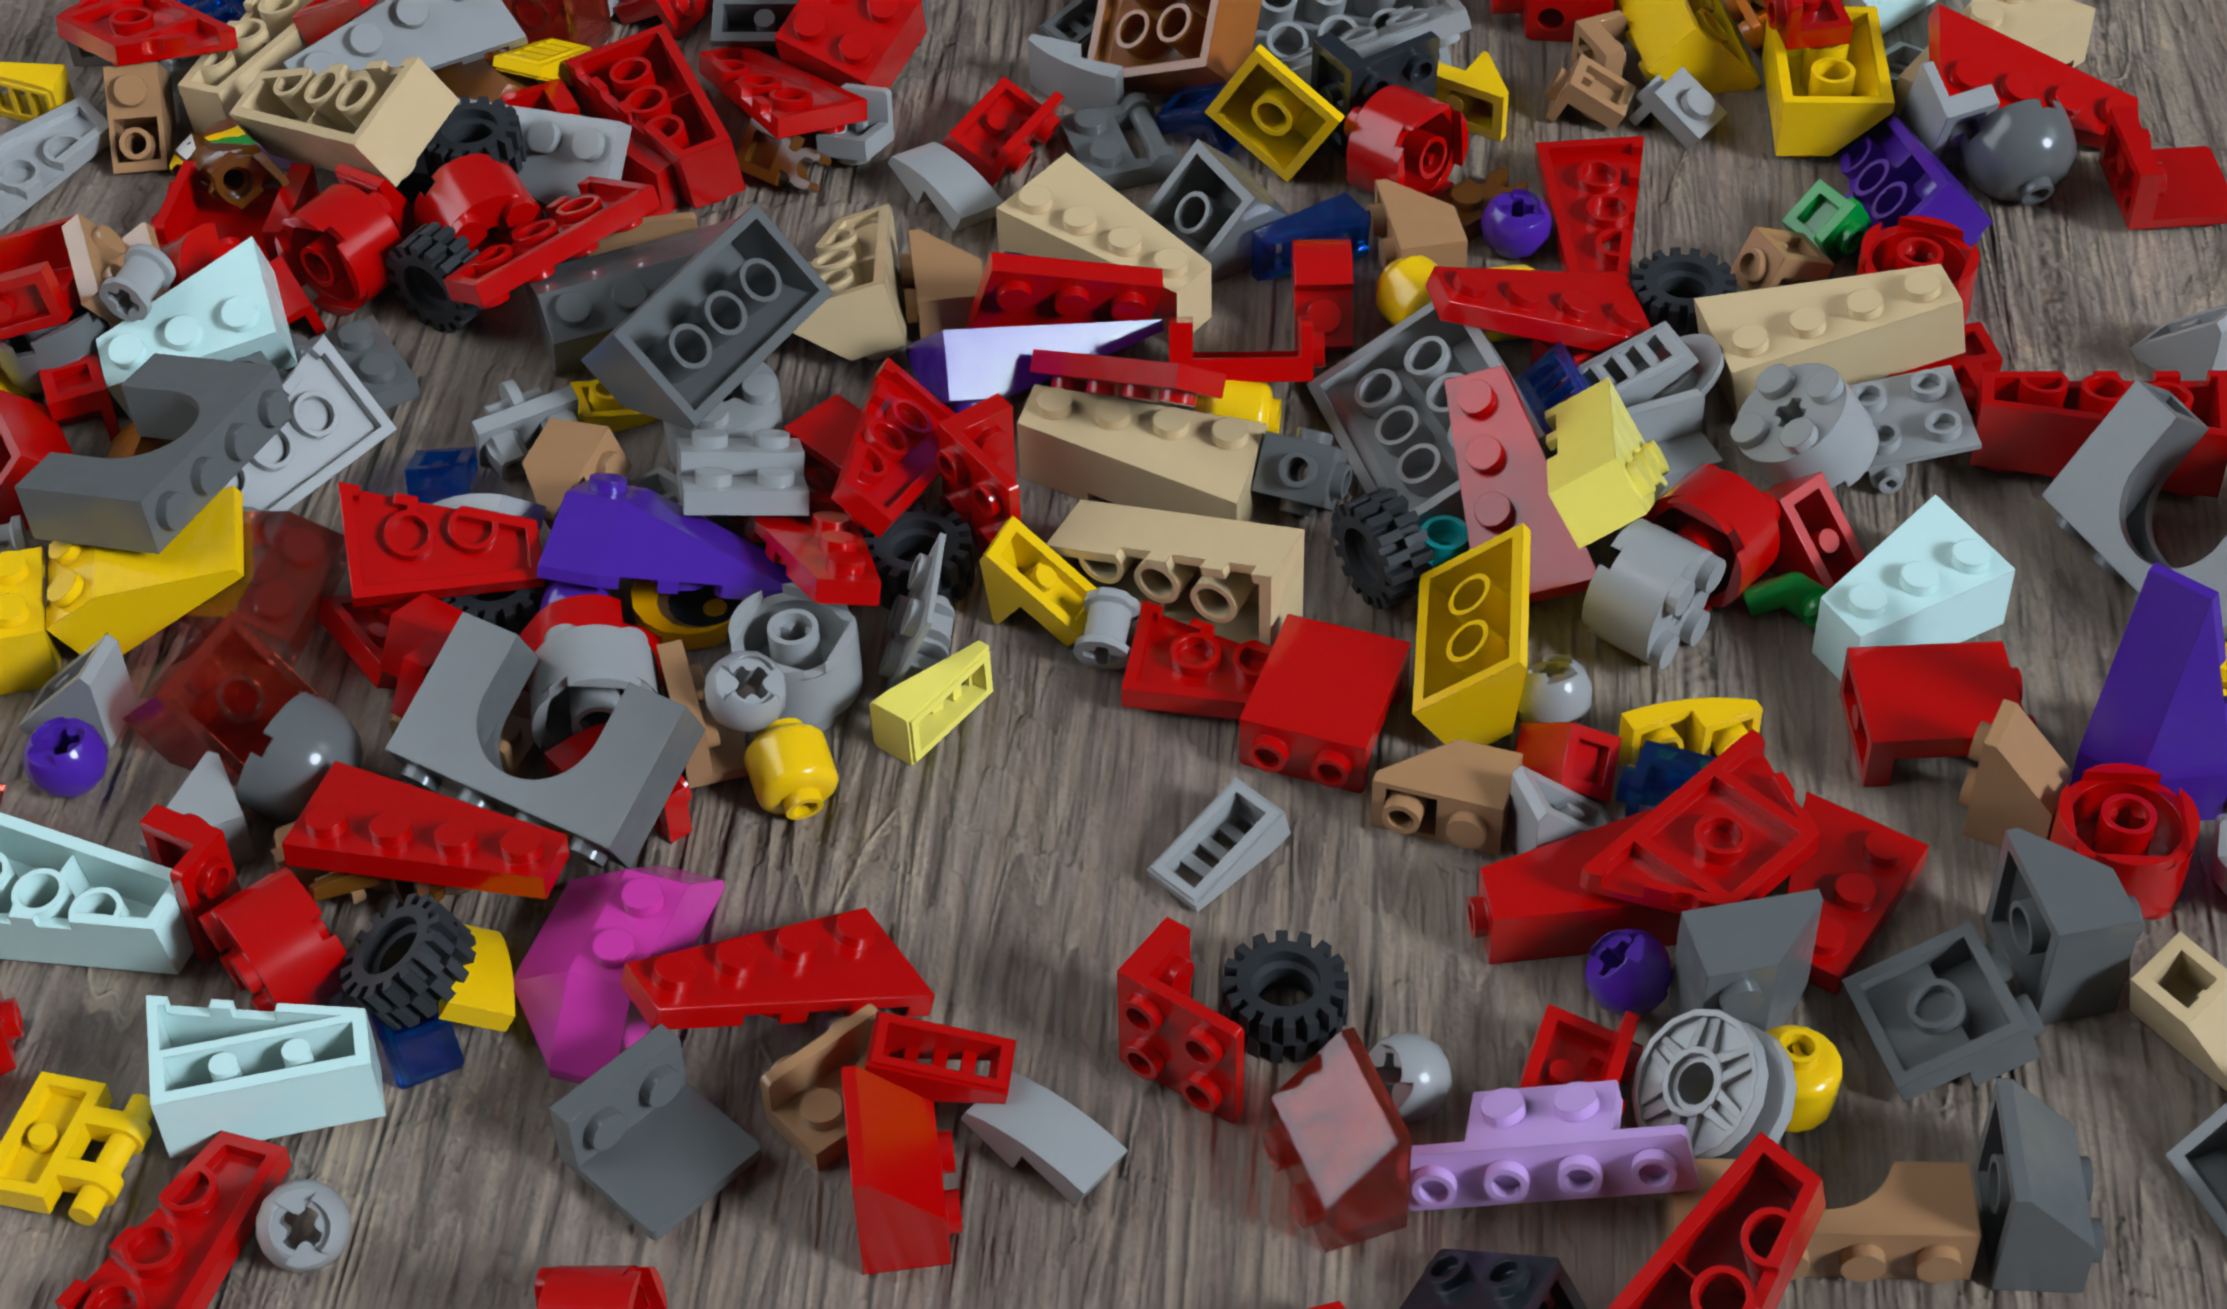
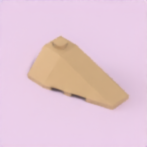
(863, 271)

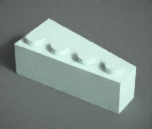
(86, 904)

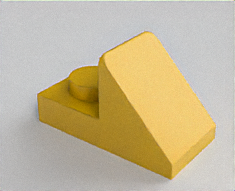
(1477, 95)
(1032, 576)

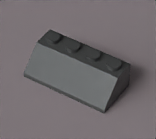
(600, 291)
(709, 323)

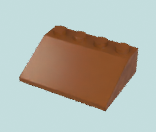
(1174, 41)

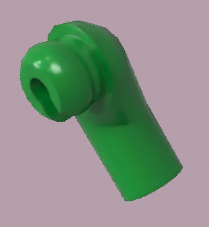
(1787, 591)

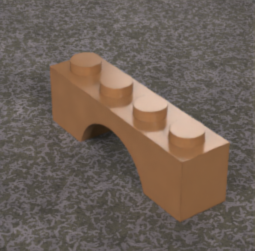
(1910, 1228)

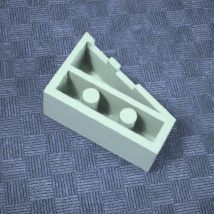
(214, 314)
(1917, 587)
(258, 1070)

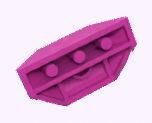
(578, 959)

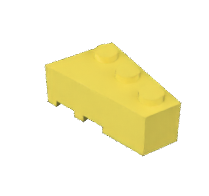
(1602, 464)

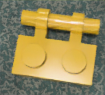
(51, 1135)

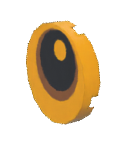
(693, 616)

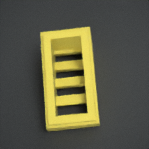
(930, 704)

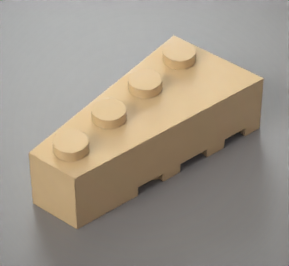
(2049, 26)
(220, 79)
(358, 117)
(1082, 218)
(1850, 323)
(1140, 453)
(1191, 564)

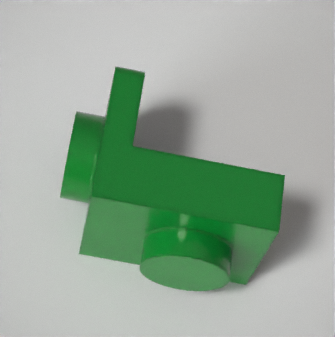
(1829, 221)

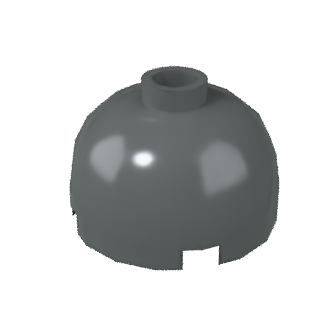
(2020, 152)
(50, 348)
(304, 745)

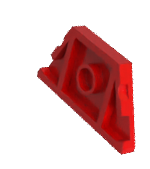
(143, 30)
(1711, 841)

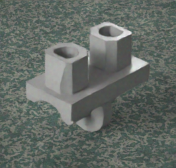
(516, 423)

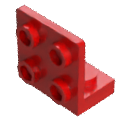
(2160, 184)
(980, 468)
(1174, 1036)

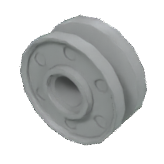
(1715, 1080)

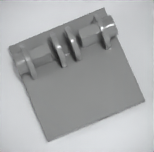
(1916, 420)
(919, 621)

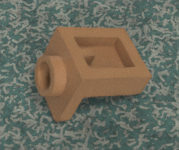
(1602, 40)
(1592, 90)
(1777, 256)

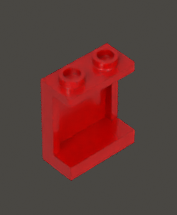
(191, 205)
(35, 280)
(1251, 365)
(1922, 700)
(1322, 702)

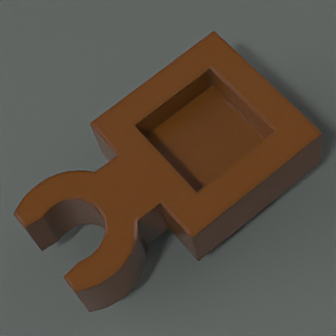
(778, 159)
(1472, 199)

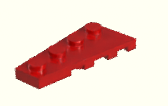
(1976, 56)
(538, 246)
(891, 450)
(415, 835)
(780, 974)

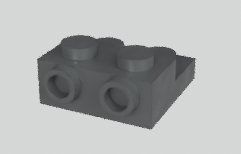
(1945, 1012)

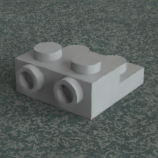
(742, 474)

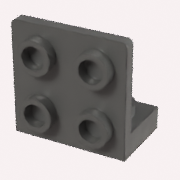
(650, 1136)

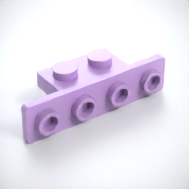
(1550, 1148)

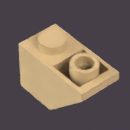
(2185, 1003)

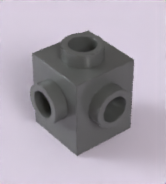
(1283, 466)

